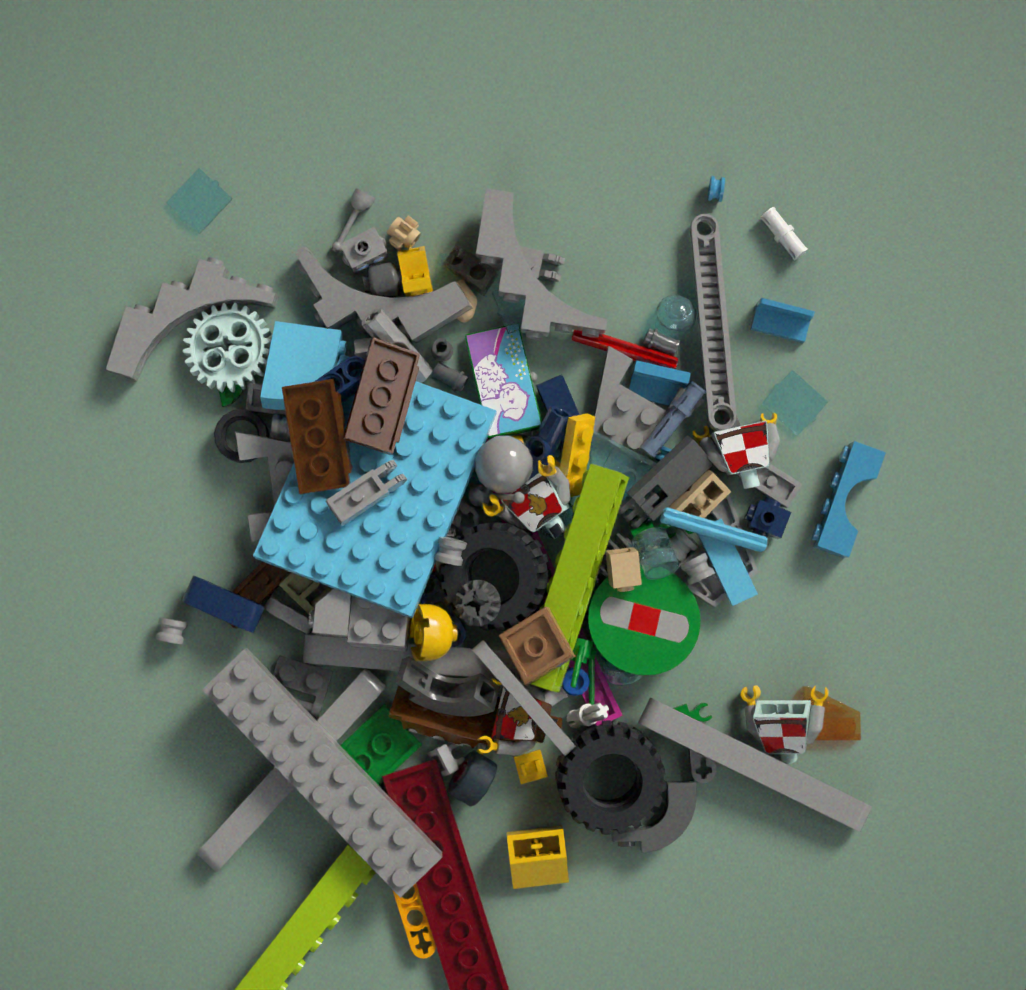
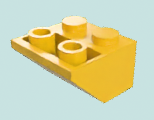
(537, 857)

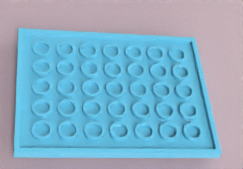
(393, 544)

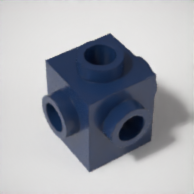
(777, 518)

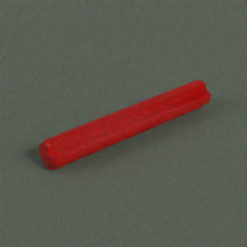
(629, 349)

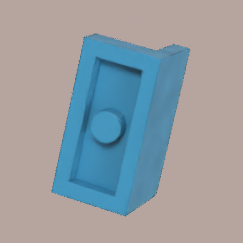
(781, 320)
(657, 382)

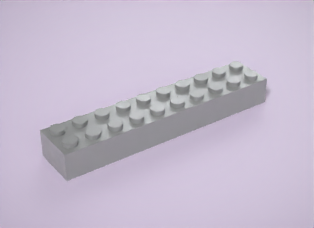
(323, 772)

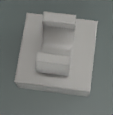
(445, 760)

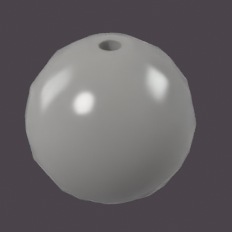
(503, 464)

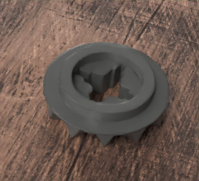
(487, 611)

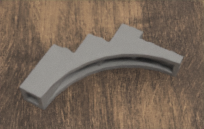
(541, 309)
(419, 314)
(142, 331)

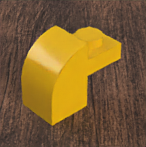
(415, 271)

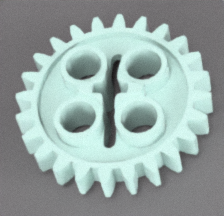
(228, 370)

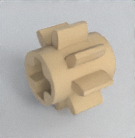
(403, 233)

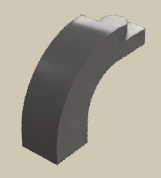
(447, 695)
(674, 820)

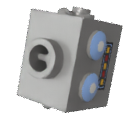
(369, 241)

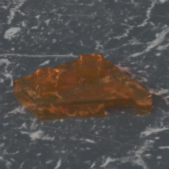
(839, 719)

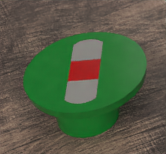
(645, 627)

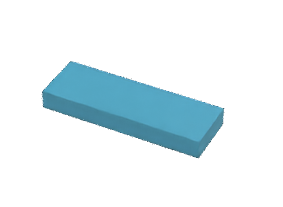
(729, 568)

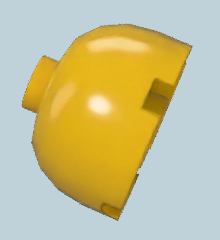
(432, 632)

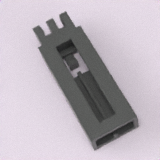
(673, 475)

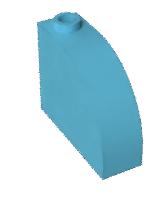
(298, 357)

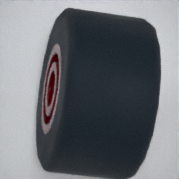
(472, 778)

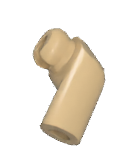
(471, 298)

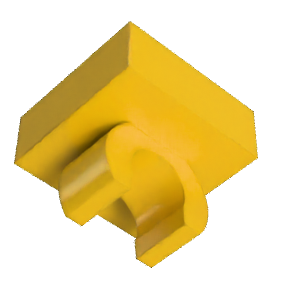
(530, 766)

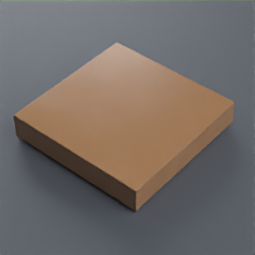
(536, 646)

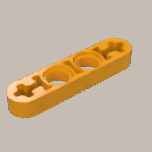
(405, 905)

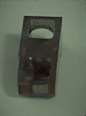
(470, 269)

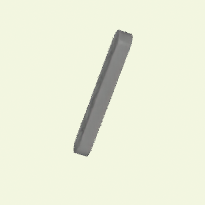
(523, 697)

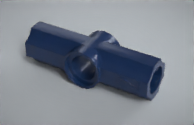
(548, 436)

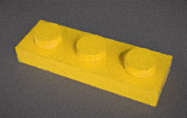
(577, 450)

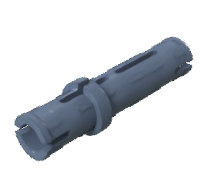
(680, 409)

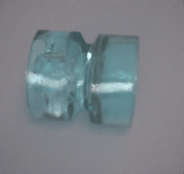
(655, 553)

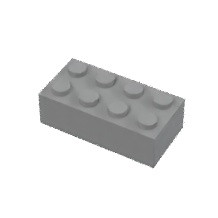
(377, 627)

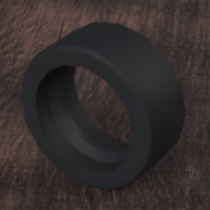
(226, 421)

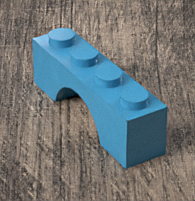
(836, 533)

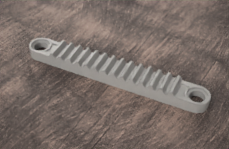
(713, 322)

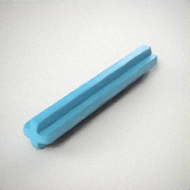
(713, 529)

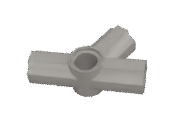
(382, 328)

